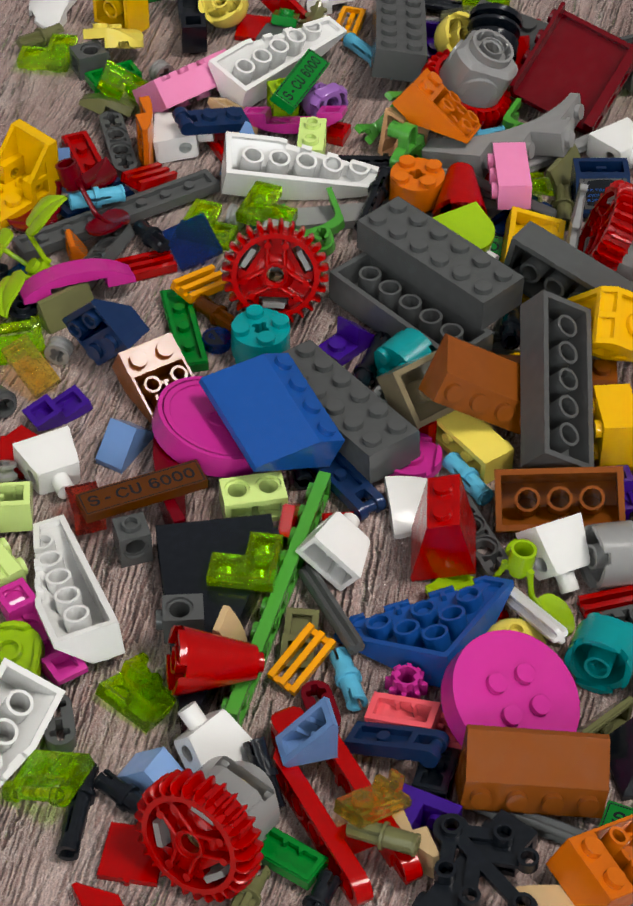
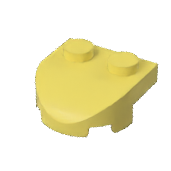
(115, 36)

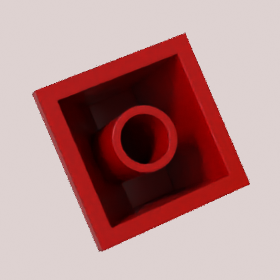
(443, 531)

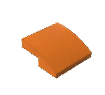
(145, 131)

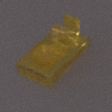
(31, 366)
(374, 801)

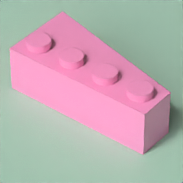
(179, 86)

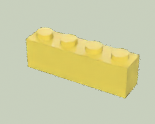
(475, 443)

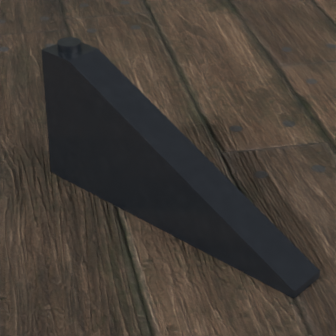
(183, 564)

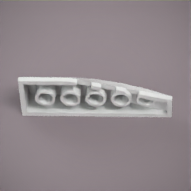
(246, 67)
(296, 169)
(70, 596)
(25, 712)

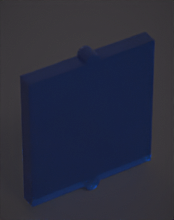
(193, 242)

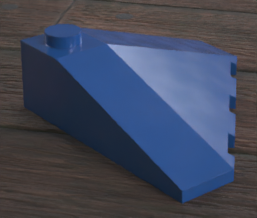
(432, 628)

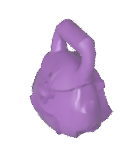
(323, 95)

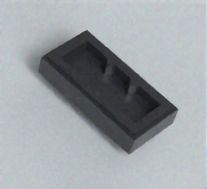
(440, 778)

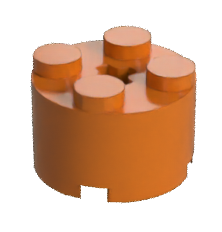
(417, 181)

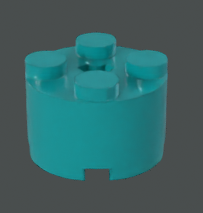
(259, 332)
(401, 349)
(601, 653)

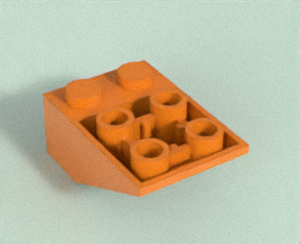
(436, 108)
(597, 865)

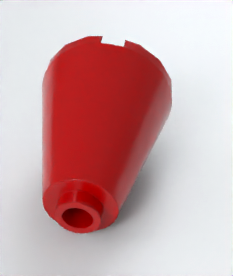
(458, 189)
(209, 661)

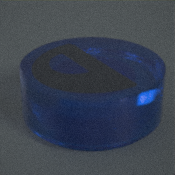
(216, 340)

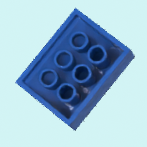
(273, 414)

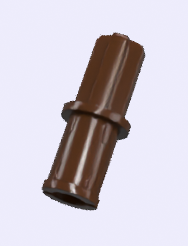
(216, 314)

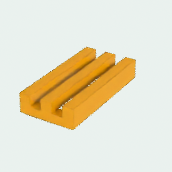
(354, 11)
(196, 281)
(318, 637)

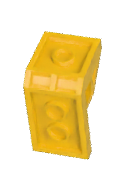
(25, 170)
(610, 321)

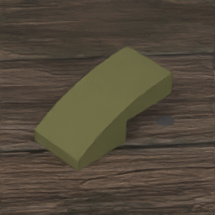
(99, 103)
(295, 622)

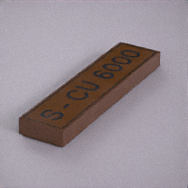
(141, 491)

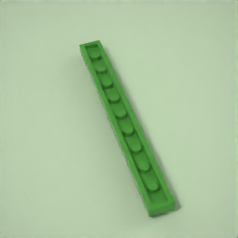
(274, 607)

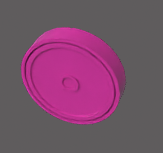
(192, 429)
(509, 682)

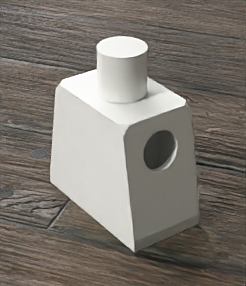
(612, 141)
(171, 143)
(49, 461)
(336, 549)
(560, 550)
(209, 737)

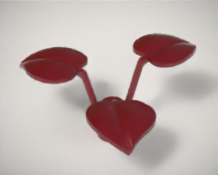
(70, 178)

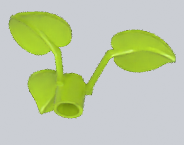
(38, 217)
(520, 564)

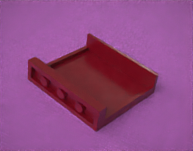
(573, 59)

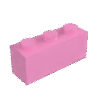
(510, 175)

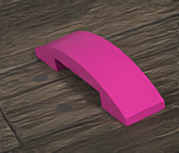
(262, 118)
(75, 272)
(18, 604)

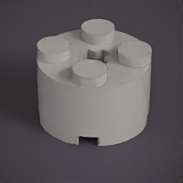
(610, 555)

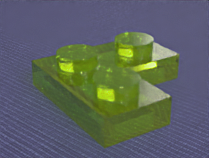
(51, 58)
(116, 80)
(262, 204)
(223, 231)
(250, 571)

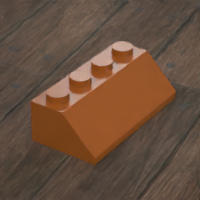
(475, 383)
(547, 494)
(533, 771)

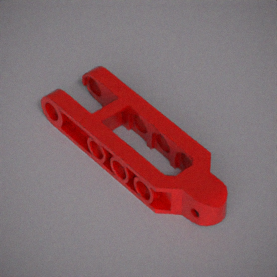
(319, 825)

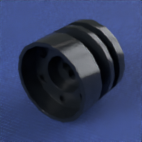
(497, 18)

